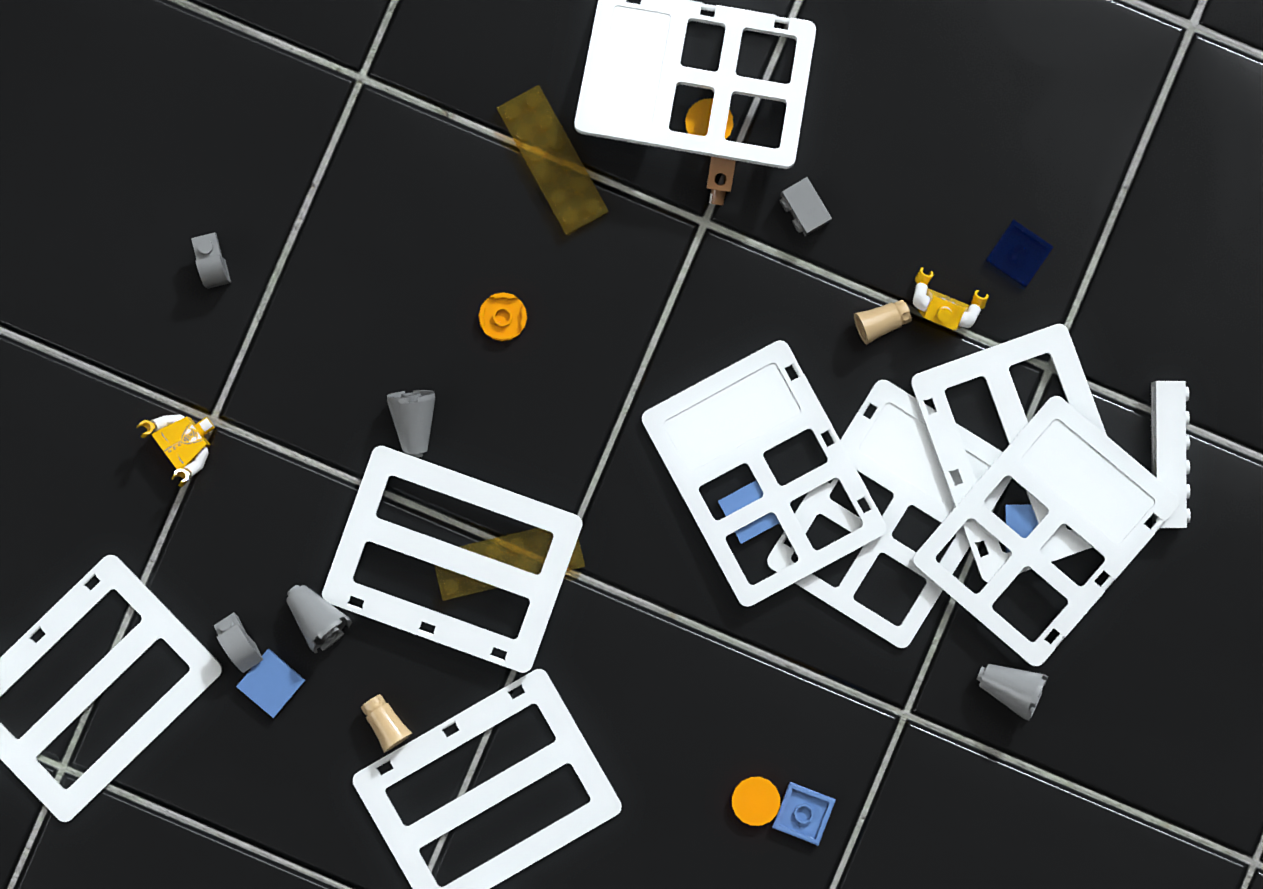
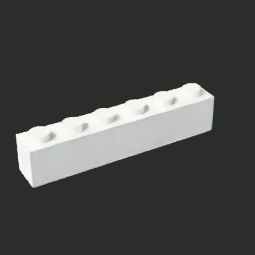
(1170, 445)

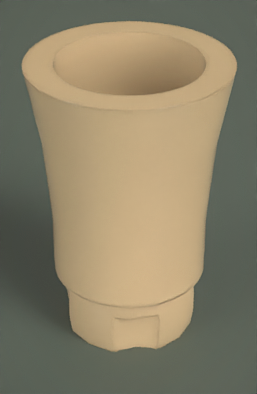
(881, 320)
(385, 723)

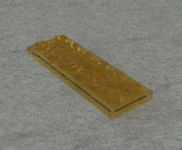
(552, 160)
(522, 550)

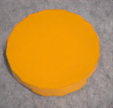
(699, 117)
(502, 316)
(755, 801)

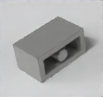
(805, 207)

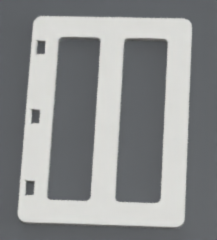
(994, 367)
(365, 526)
(156, 623)
(567, 748)

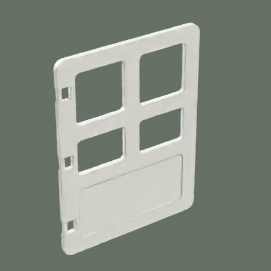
(637, 66)
(732, 423)
(899, 456)
(1082, 484)

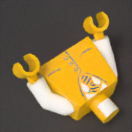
(945, 309)
(181, 442)

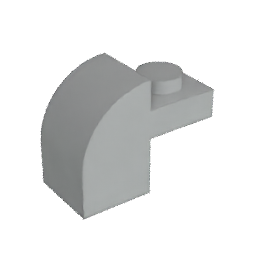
(209, 261)
(237, 643)

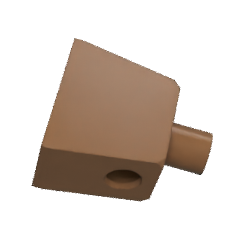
(725, 167)

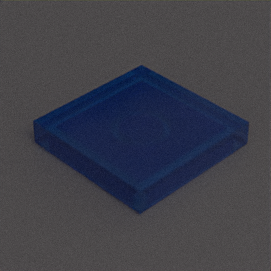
(1019, 253)

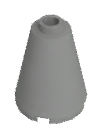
(412, 419)
(316, 617)
(1013, 687)

